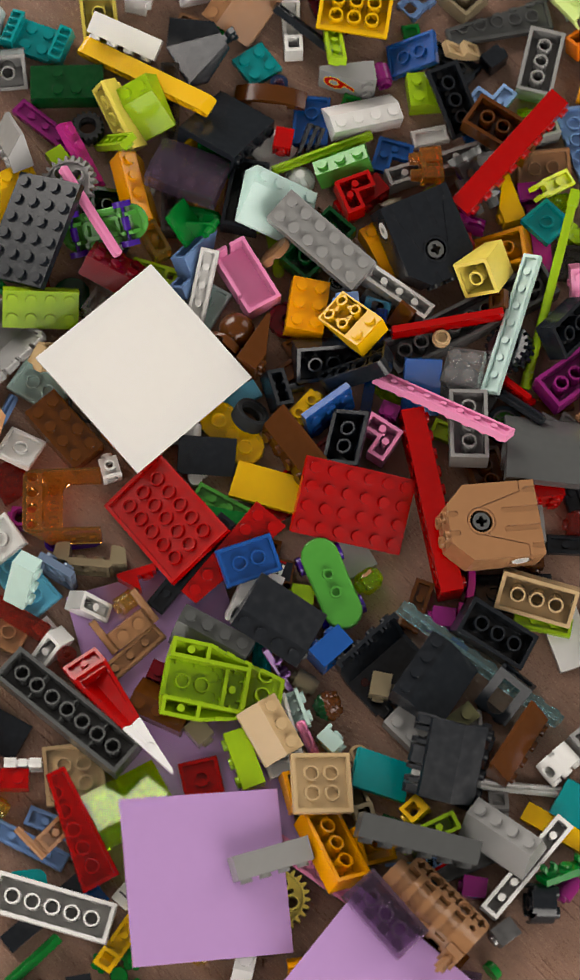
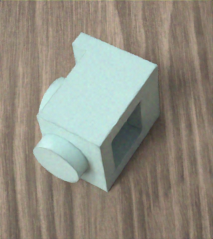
(330, 741)

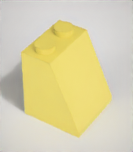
(484, 269)

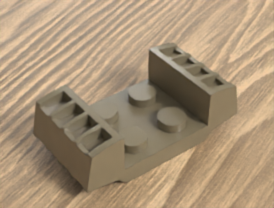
(92, 567)

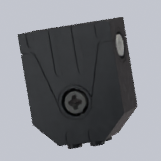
(423, 237)

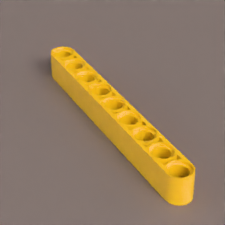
(131, 68)

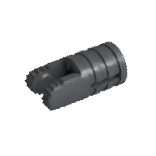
(375, 304)

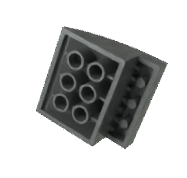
(542, 452)

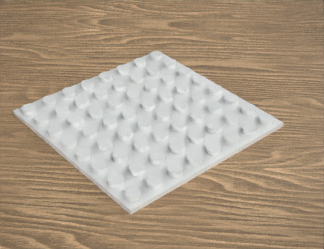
(143, 368)

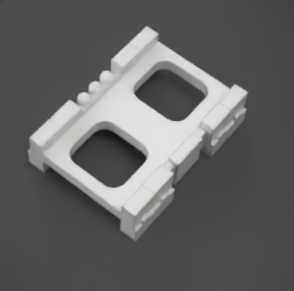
(33, 764)

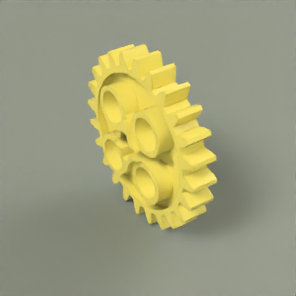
(299, 895)

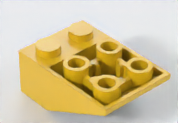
(353, 323)

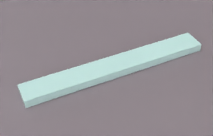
(511, 323)

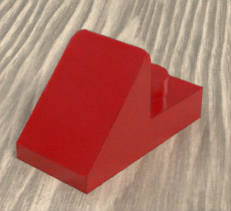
(131, 577)

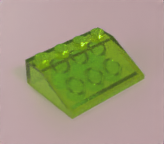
(104, 801)

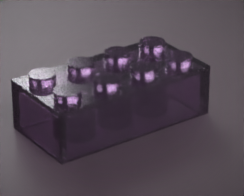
(385, 914)

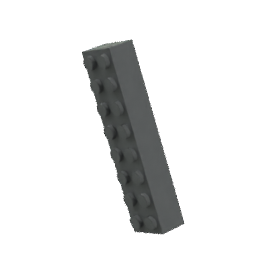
(68, 712)

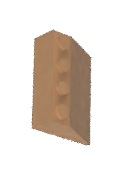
(245, 16)

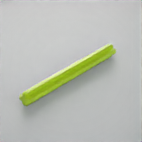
(322, 152)

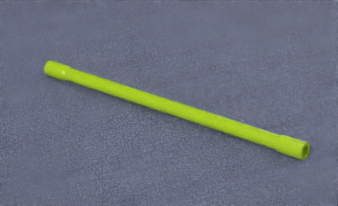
(572, 204)

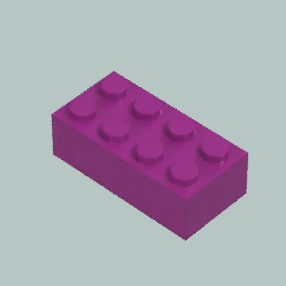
(560, 383)

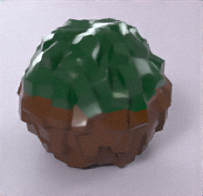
(328, 705)

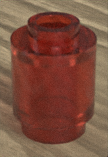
(66, 651)

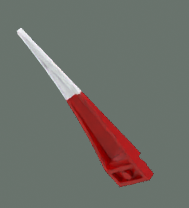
(99, 684)

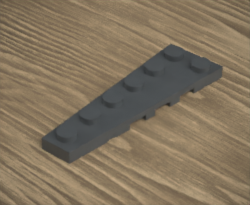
(503, 25)

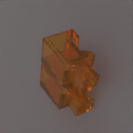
(430, 165)

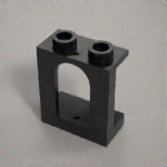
(516, 679)

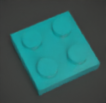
(257, 64)
(544, 222)

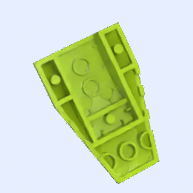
(211, 684)

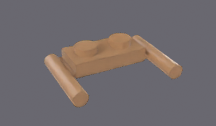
(129, 628)
(46, 840)

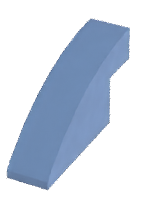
(185, 264)

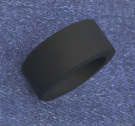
(245, 423)

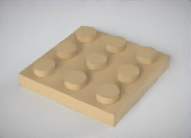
(82, 770)
(321, 783)

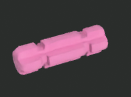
(306, 737)

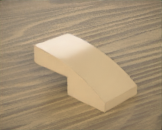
(464, 51)

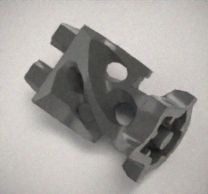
(462, 164)

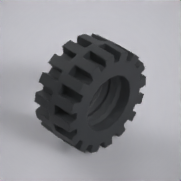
(89, 118)

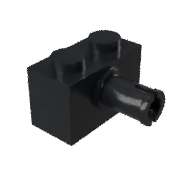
(278, 389)

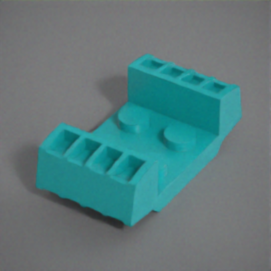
(38, 40)

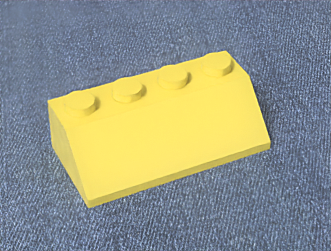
(114, 112)

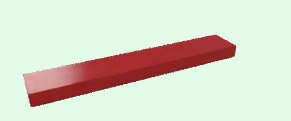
(447, 323)

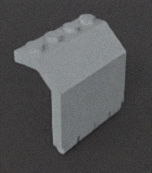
(16, 346)

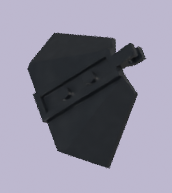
(197, 48)

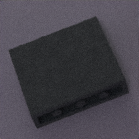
(229, 129)

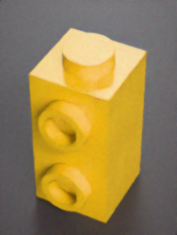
(305, 403)

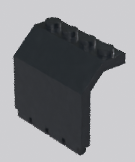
(382, 650)

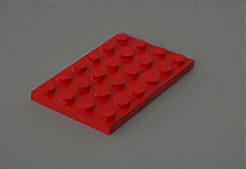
(352, 505)
(166, 519)

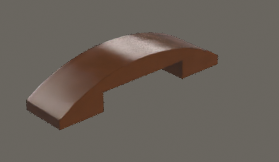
(271, 94)

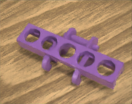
(282, 672)

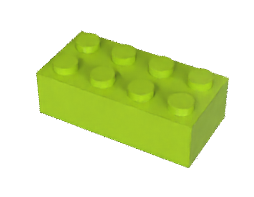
(40, 308)

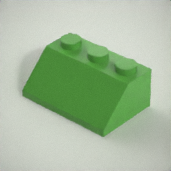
(342, 165)

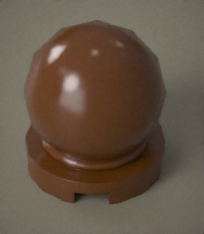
(234, 332)

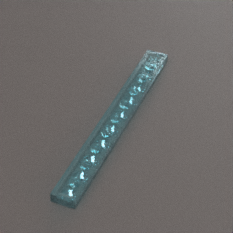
(486, 668)

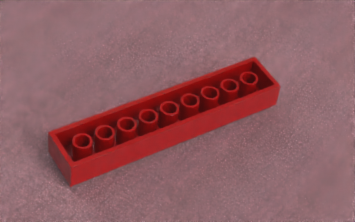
(429, 499)

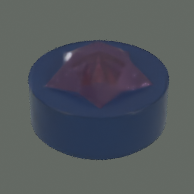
(279, 80)

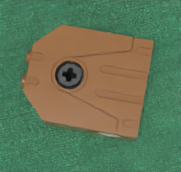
(492, 526)

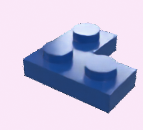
(390, 150)

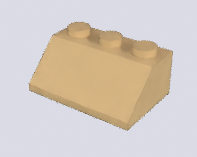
(269, 730)

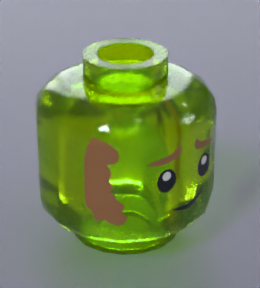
(368, 581)

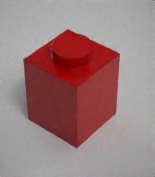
(283, 141)

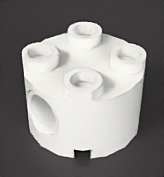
(558, 764)

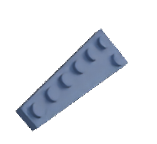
(571, 135)

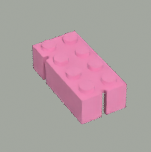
(247, 279)

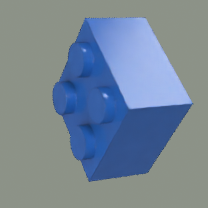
(326, 650)

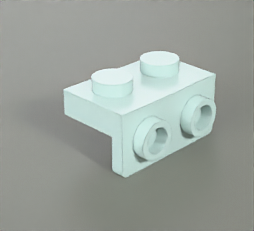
(297, 707)

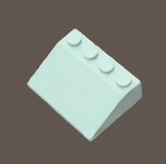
(261, 194)

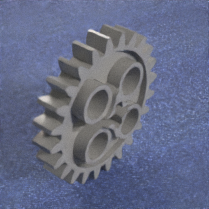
(78, 167)

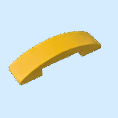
(115, 949)

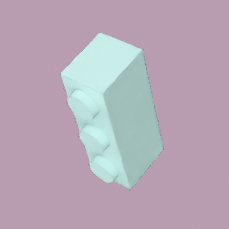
(23, 580)

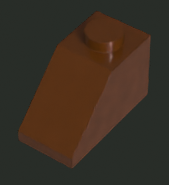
(401, 315)

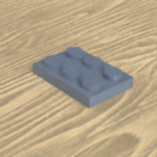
(60, 573)

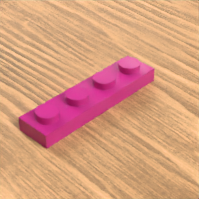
(76, 146)

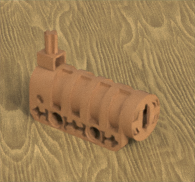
(437, 910)

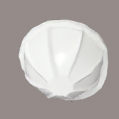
(301, 176)

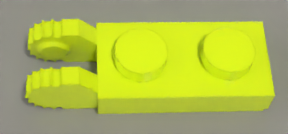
(553, 185)

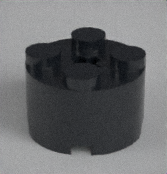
(541, 903)

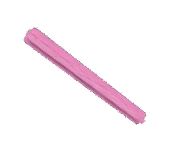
(93, 215)

